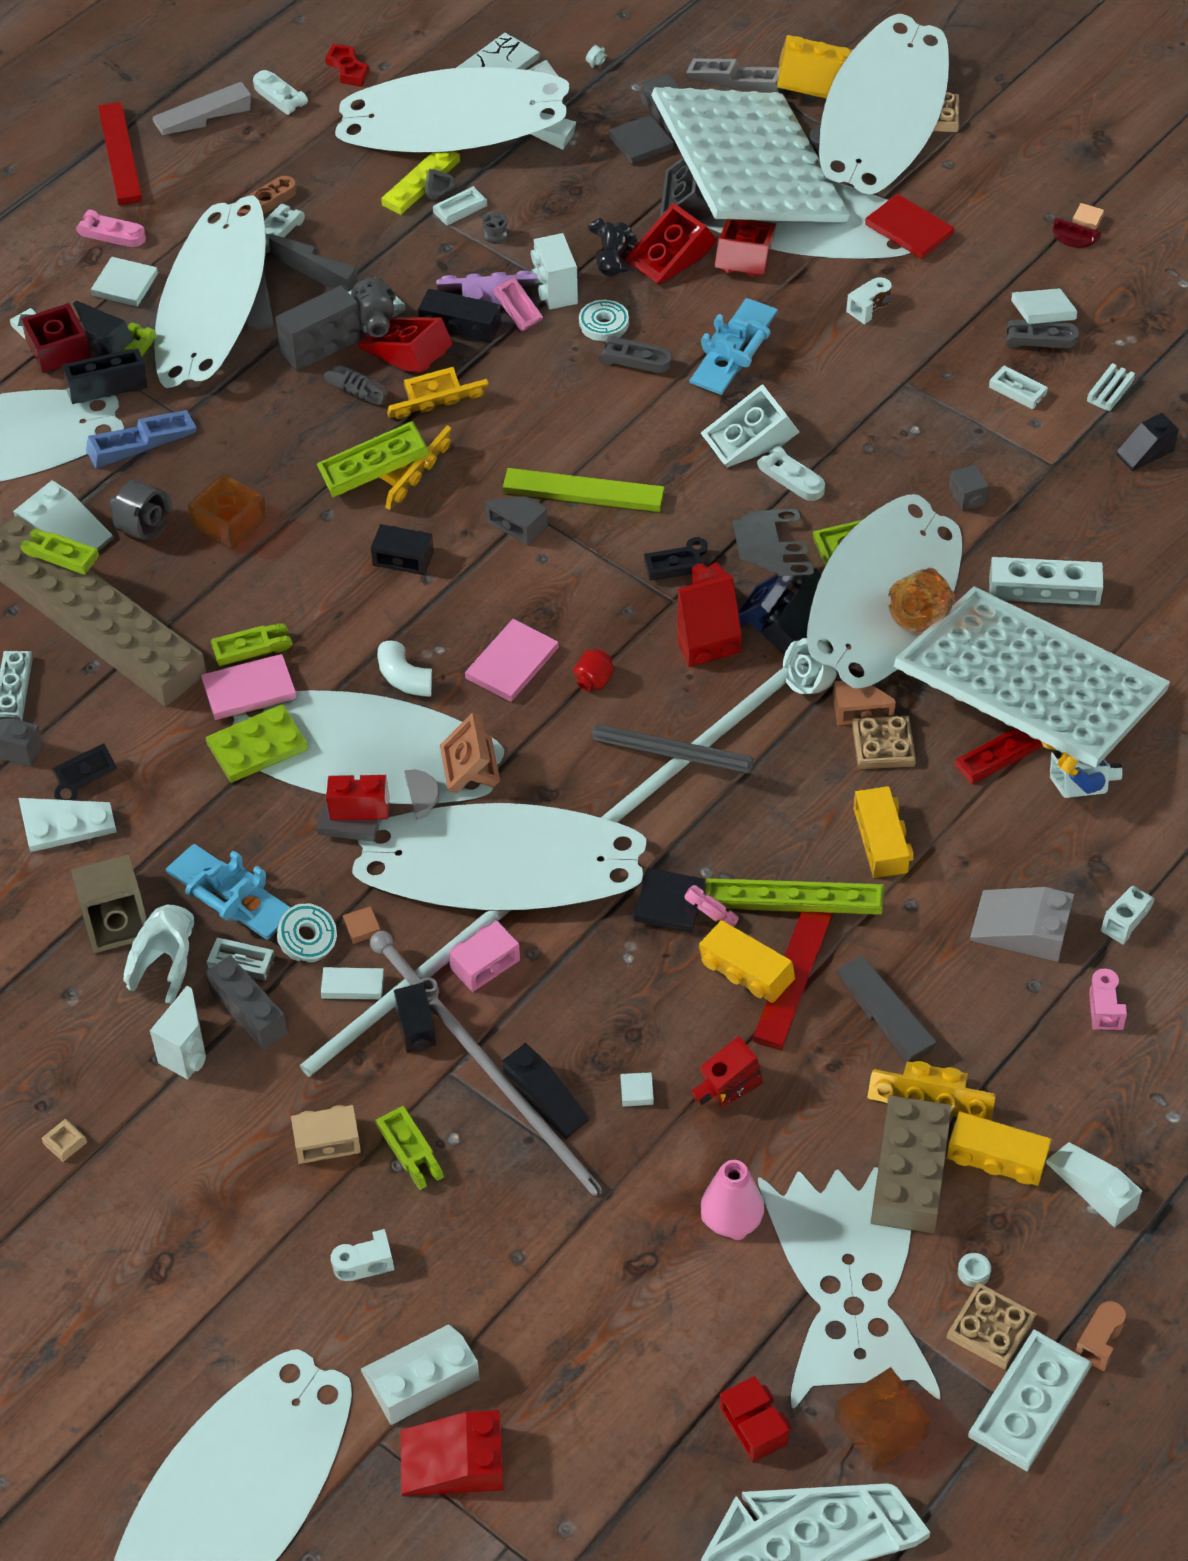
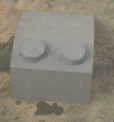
(1024, 920)

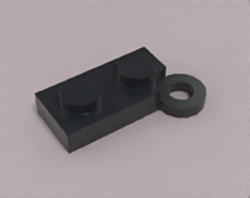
(675, 561)
(83, 770)

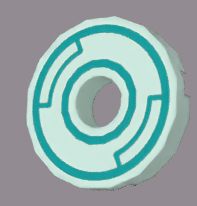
(603, 309)
(314, 918)

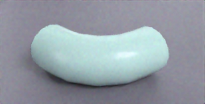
(401, 673)

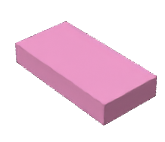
(518, 304)

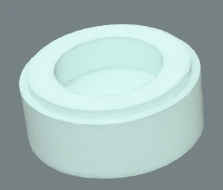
(974, 1269)

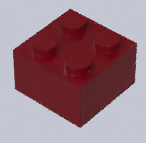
(55, 337)

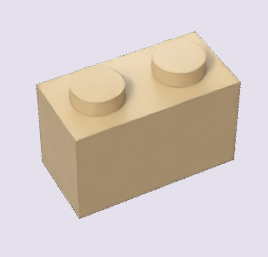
(325, 1134)

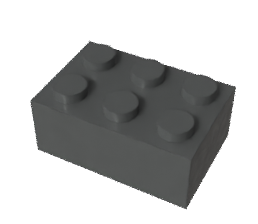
(318, 328)

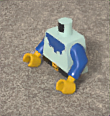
(1080, 779)

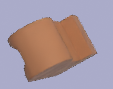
(1102, 1328)

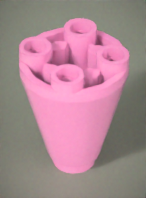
(732, 1202)

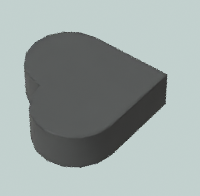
(438, 184)

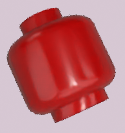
(593, 670)

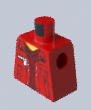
(728, 1074)

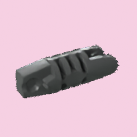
(357, 384)

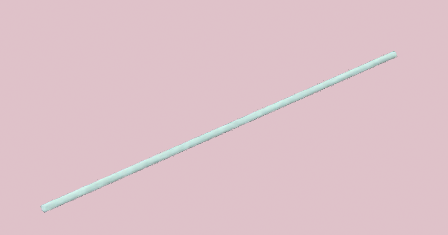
(615, 814)

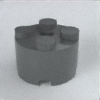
(141, 510)

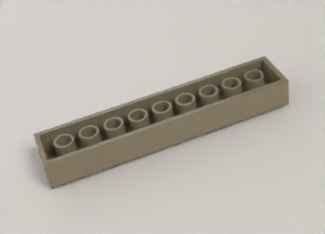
(101, 619)

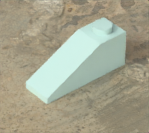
(1097, 1182)

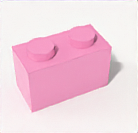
(484, 956)

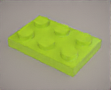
(256, 743)

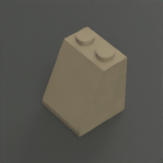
(110, 902)

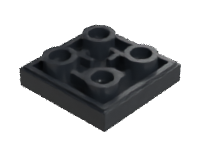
(664, 902)

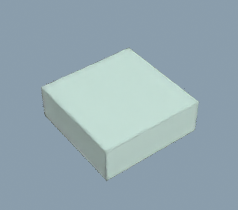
(636, 1089)

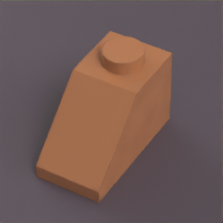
(860, 703)

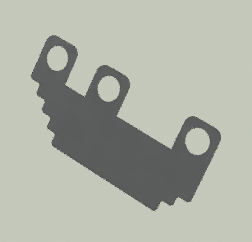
(760, 544)

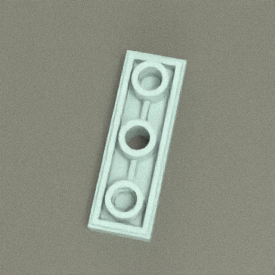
(14, 683)

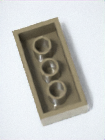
(911, 1164)

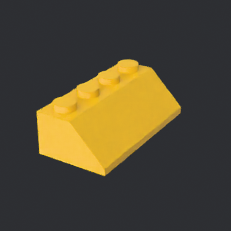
(809, 66)

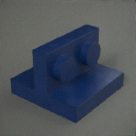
(762, 601)

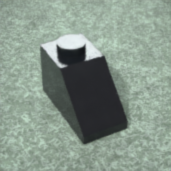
(1149, 442)
(414, 1017)

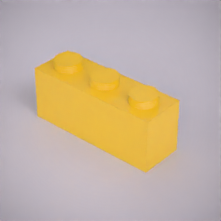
(882, 832)
(746, 962)
(998, 1149)

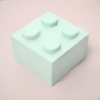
(555, 271)

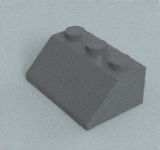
(683, 191)

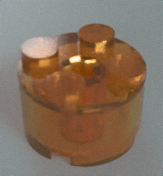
(920, 600)

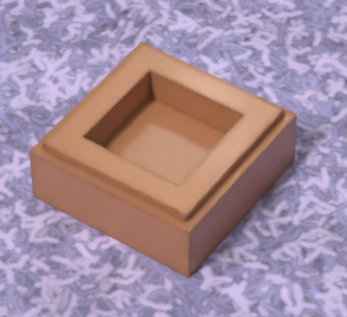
(361, 924)

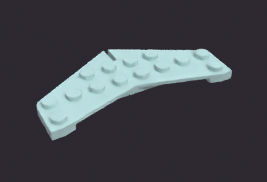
(818, 1525)

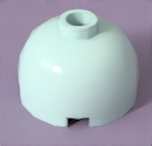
(805, 673)

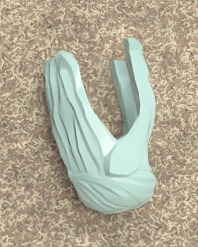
(162, 933)

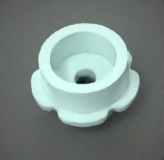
(596, 56)

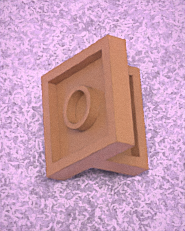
(469, 755)

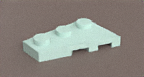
(62, 822)

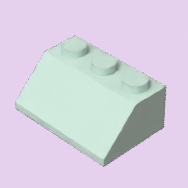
(421, 1373)

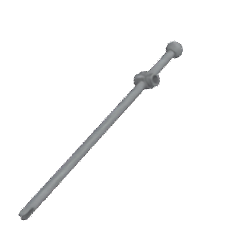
(382, 943)

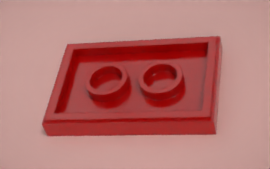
(909, 226)

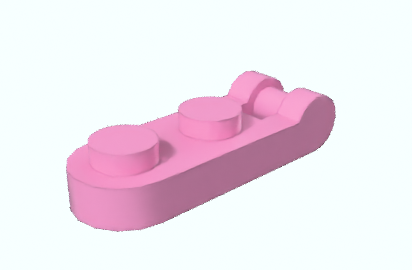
(111, 230)

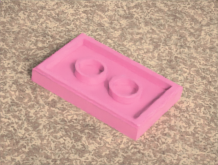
(511, 660)
(248, 687)

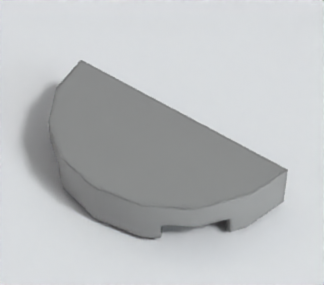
(422, 790)

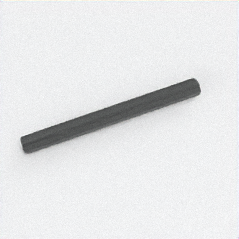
(673, 748)

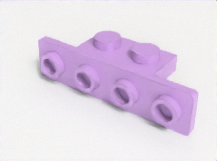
(482, 287)

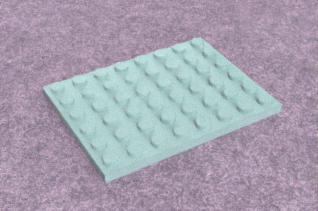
(749, 155)
(1033, 676)

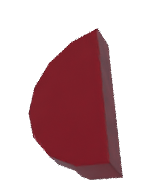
(1074, 234)

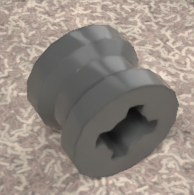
(495, 228)

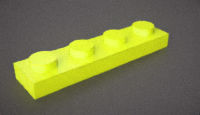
(413, 185)

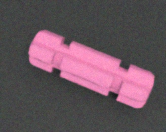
(710, 906)

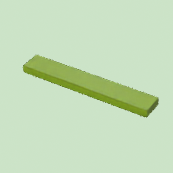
(583, 490)
(797, 896)

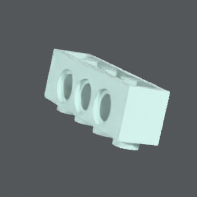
(1046, 580)

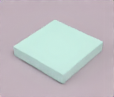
(124, 281)
(1044, 306)

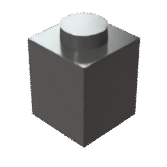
(968, 487)

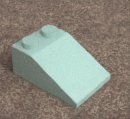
(750, 429)
(60, 512)

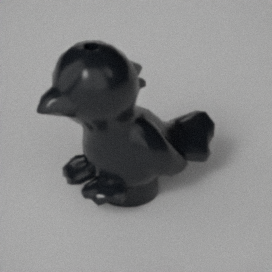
(615, 243)

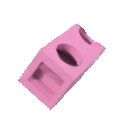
(1103, 1002)

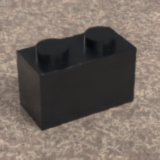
(402, 549)

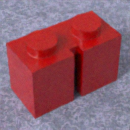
(357, 798)
(754, 1418)

